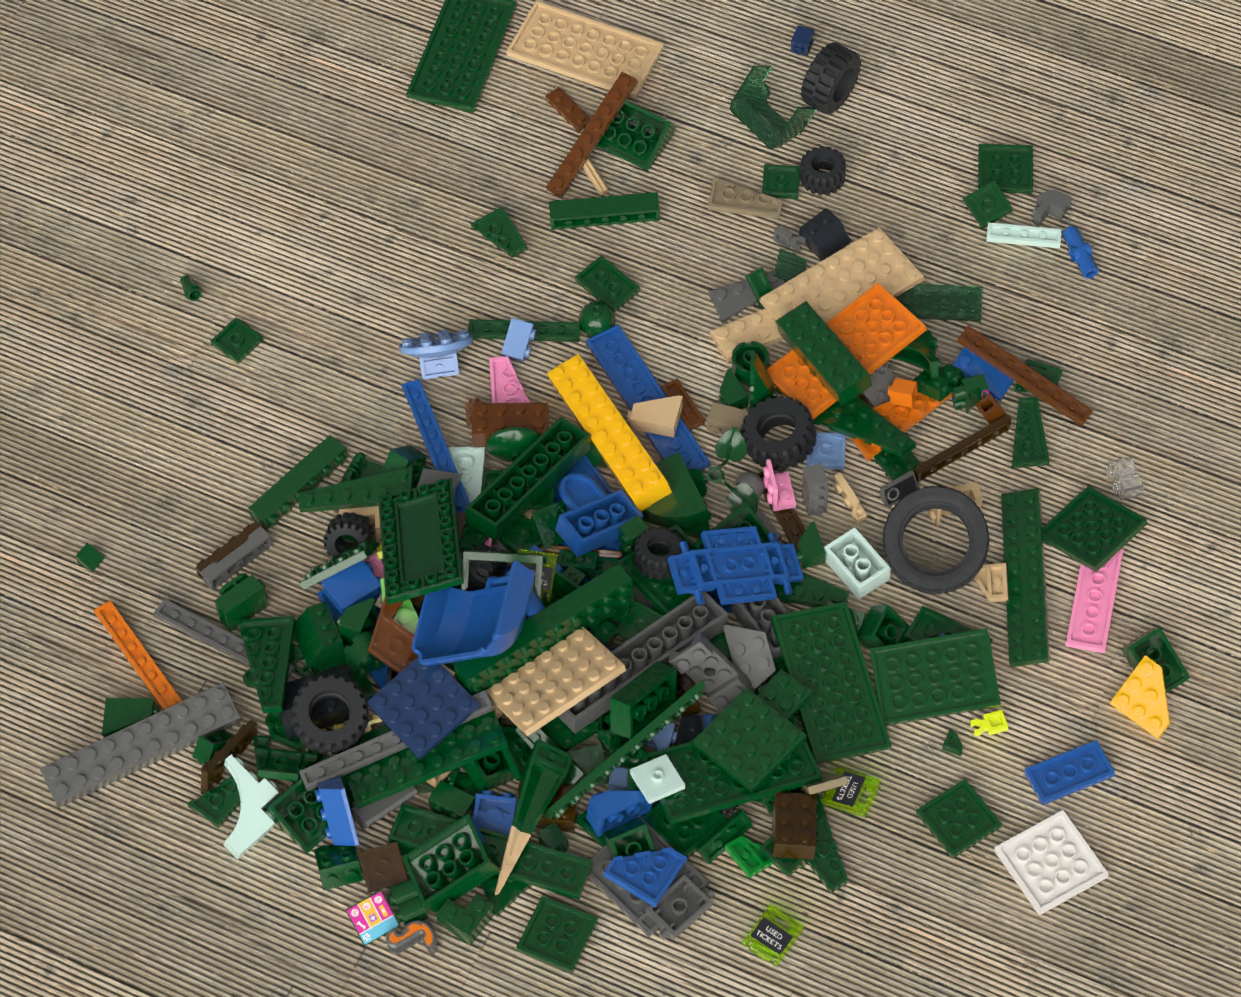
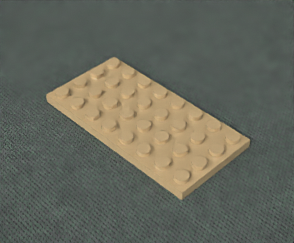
(583, 47)
(845, 277)

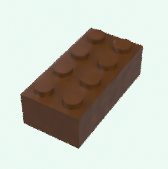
(492, 417)

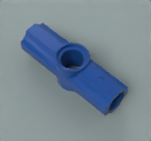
(1080, 252)

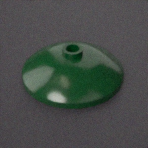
(510, 443)

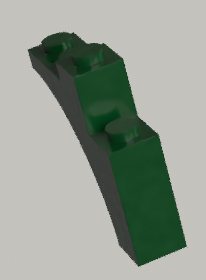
(922, 353)

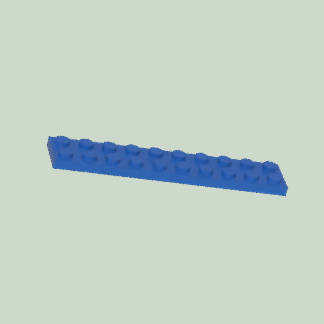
(638, 385)

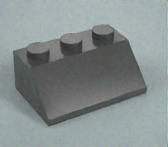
(373, 812)

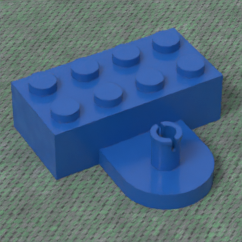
(592, 515)

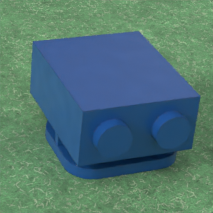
(352, 586)

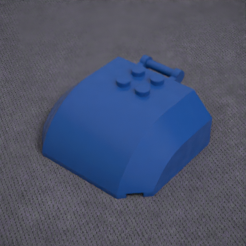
(475, 623)

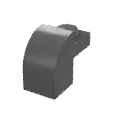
(1052, 203)

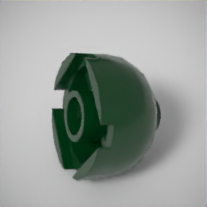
(596, 318)

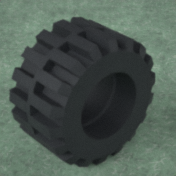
(822, 159)
(347, 525)
(655, 540)
(481, 570)

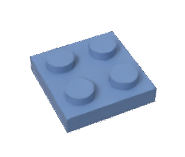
(828, 451)

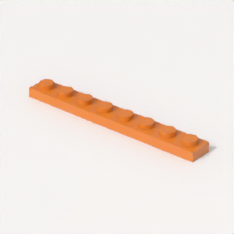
(137, 655)

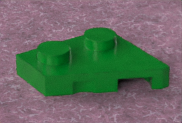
(747, 856)

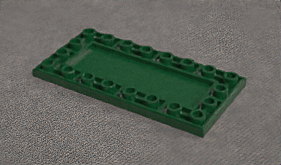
(420, 541)

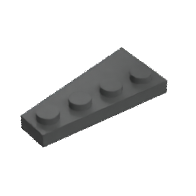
(736, 297)

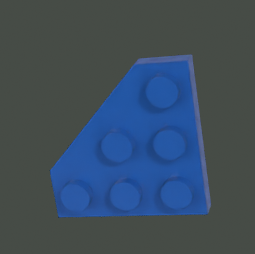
(646, 873)

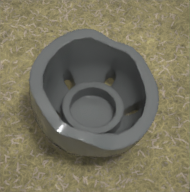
(753, 481)

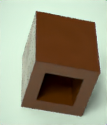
(990, 409)

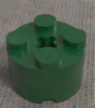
(742, 359)
(359, 658)

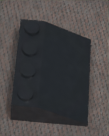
(325, 712)

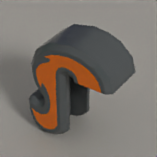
(412, 934)

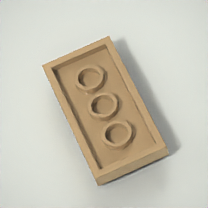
(754, 327)

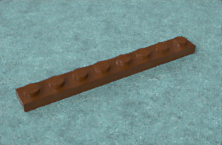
(591, 134)
(1024, 375)

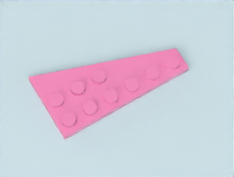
(504, 382)

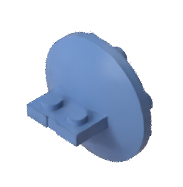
(439, 355)

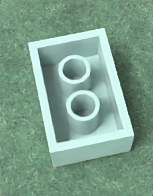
(857, 563)

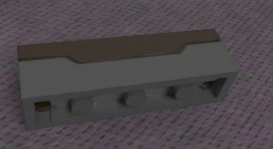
(233, 555)

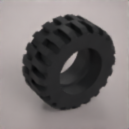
(830, 78)
(772, 414)
(330, 688)

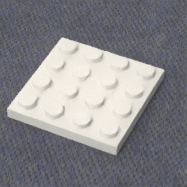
(1051, 862)

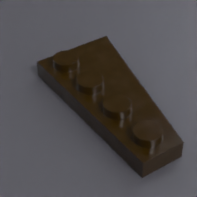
(212, 771)

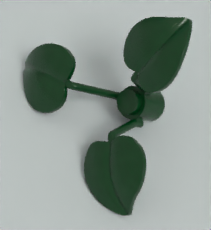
(729, 447)

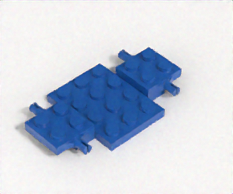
(736, 566)

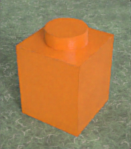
(903, 392)

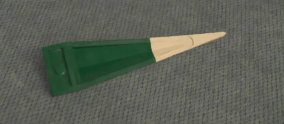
(540, 782)

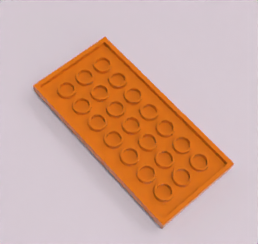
(871, 329)

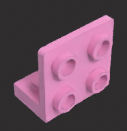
(779, 488)

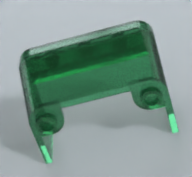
(759, 117)

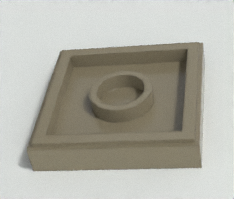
(828, 782)

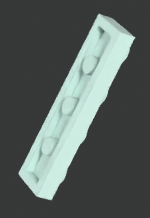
(1024, 235)

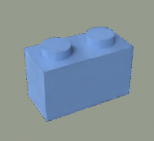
(518, 340)

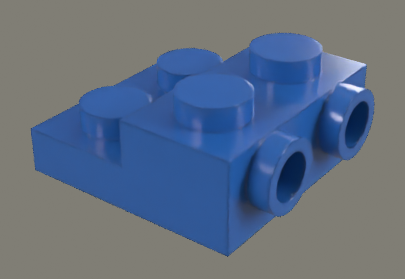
(494, 811)

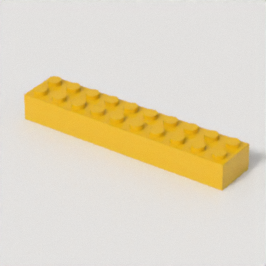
(609, 433)

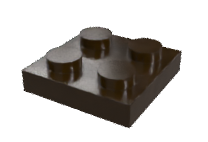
(382, 867)

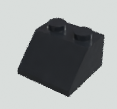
(824, 234)

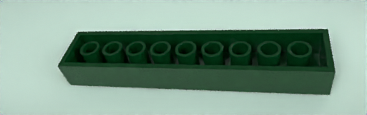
(539, 633)

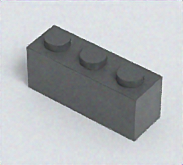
(814, 489)

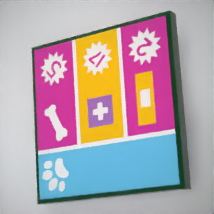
(372, 917)

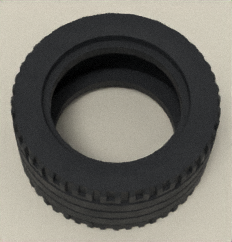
(935, 498)

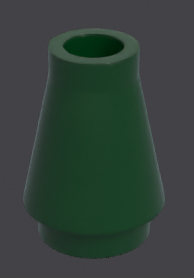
(191, 289)

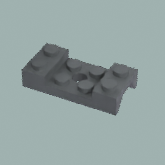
(721, 684)

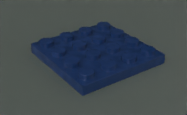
(423, 706)

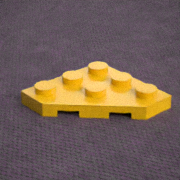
(1145, 698)

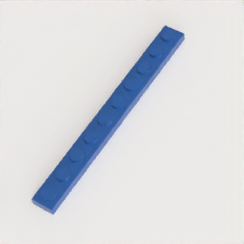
(432, 436)

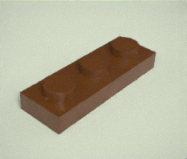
(568, 109)
(689, 413)

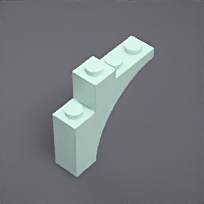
(254, 797)

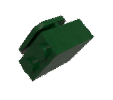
(240, 600)

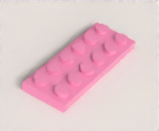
(1094, 606)

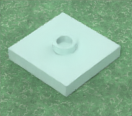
(657, 779)

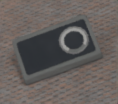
(898, 488)

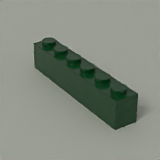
(604, 210)
(302, 477)

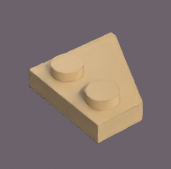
(993, 582)

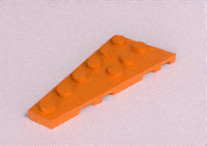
(901, 417)

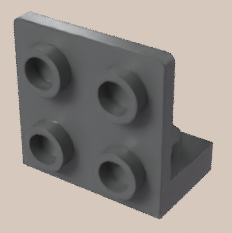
(881, 380)

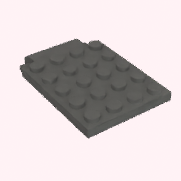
(676, 910)

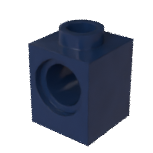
(802, 40)

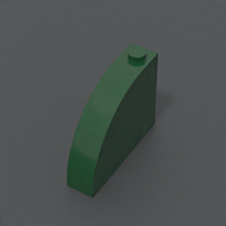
(684, 504)

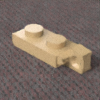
(850, 499)

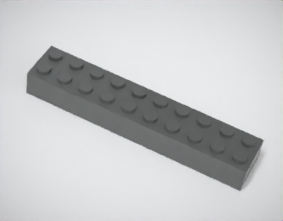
(653, 644)
(139, 745)

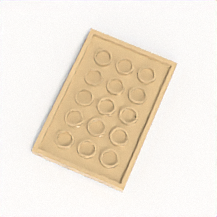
(555, 681)

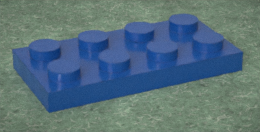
(1069, 772)

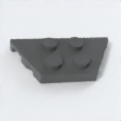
(750, 654)

